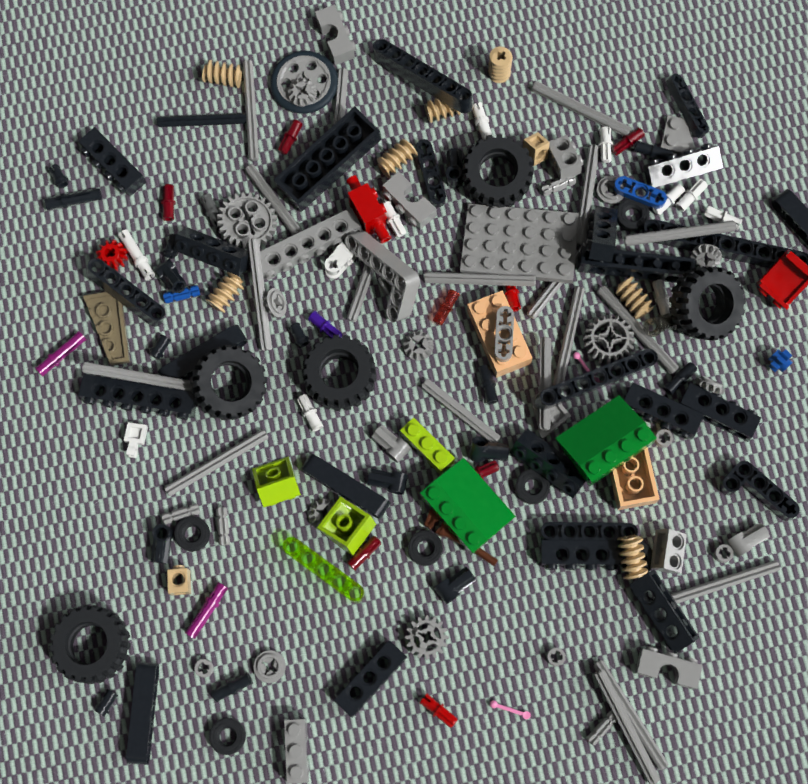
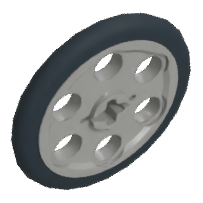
(302, 59)

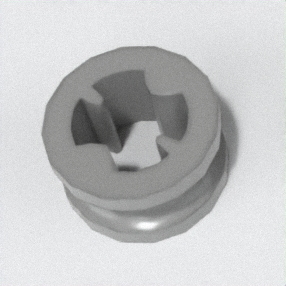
(658, 441)
(729, 550)
(559, 662)
(200, 673)

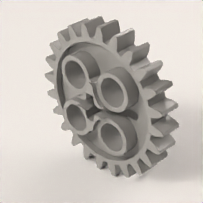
(262, 215)

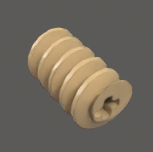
(500, 64)
(222, 74)
(438, 108)
(395, 157)
(227, 289)
(633, 298)
(633, 556)

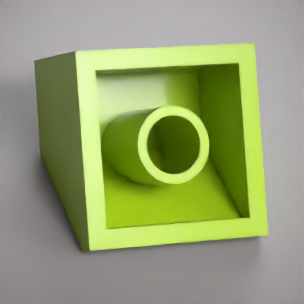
(276, 482)
(347, 525)

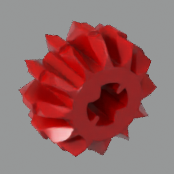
(118, 252)

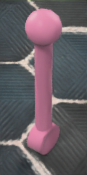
(576, 355)
(526, 715)

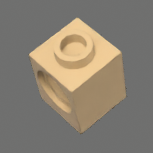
(537, 147)
(185, 587)

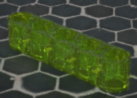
(319, 561)

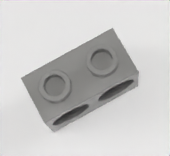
(564, 157)
(668, 551)

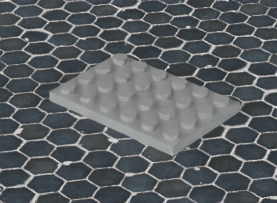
(520, 242)

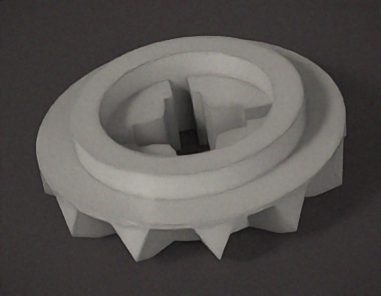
(303, 99)
(602, 188)
(713, 253)
(275, 302)
(418, 354)
(710, 385)
(319, 505)
(268, 657)

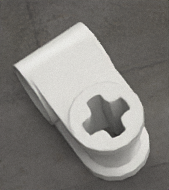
(339, 258)

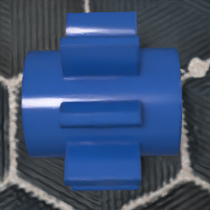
(780, 360)

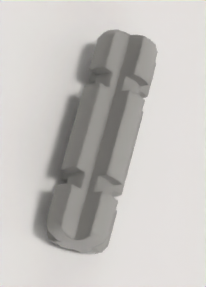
(557, 185)
(180, 513)
(223, 526)
(601, 729)

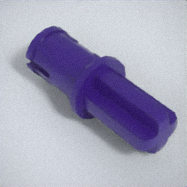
(324, 325)

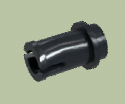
(60, 180)
(169, 250)
(299, 335)
(159, 347)
(106, 702)

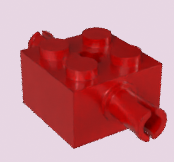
(367, 209)

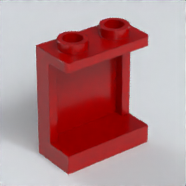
(784, 279)

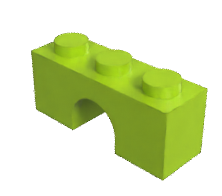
(419, 438)

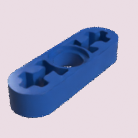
(654, 192)

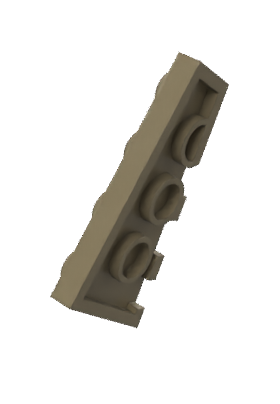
(110, 325)

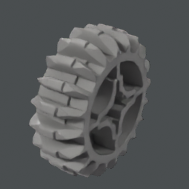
(601, 340)

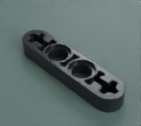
(678, 88)
(430, 173)

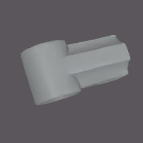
(394, 446)
(745, 541)

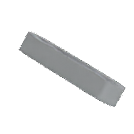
(499, 320)

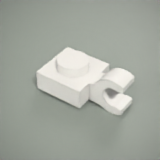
(135, 436)

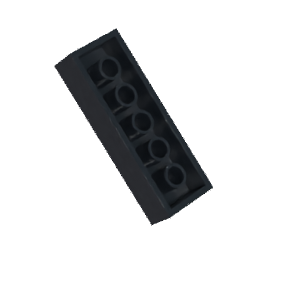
(327, 159)

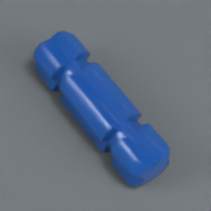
(192, 291)

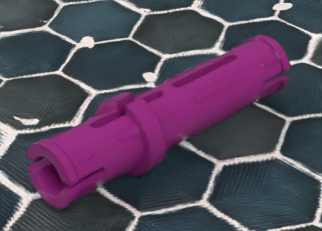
(58, 355)
(212, 601)

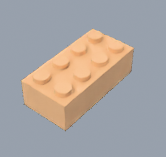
(483, 317)
(634, 482)

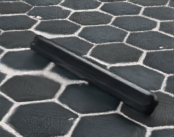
(201, 120)

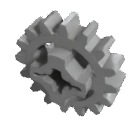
(414, 632)

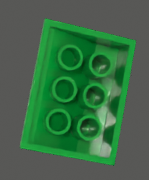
(605, 440)
(467, 506)

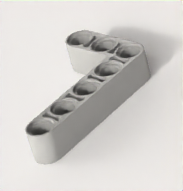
(391, 268)

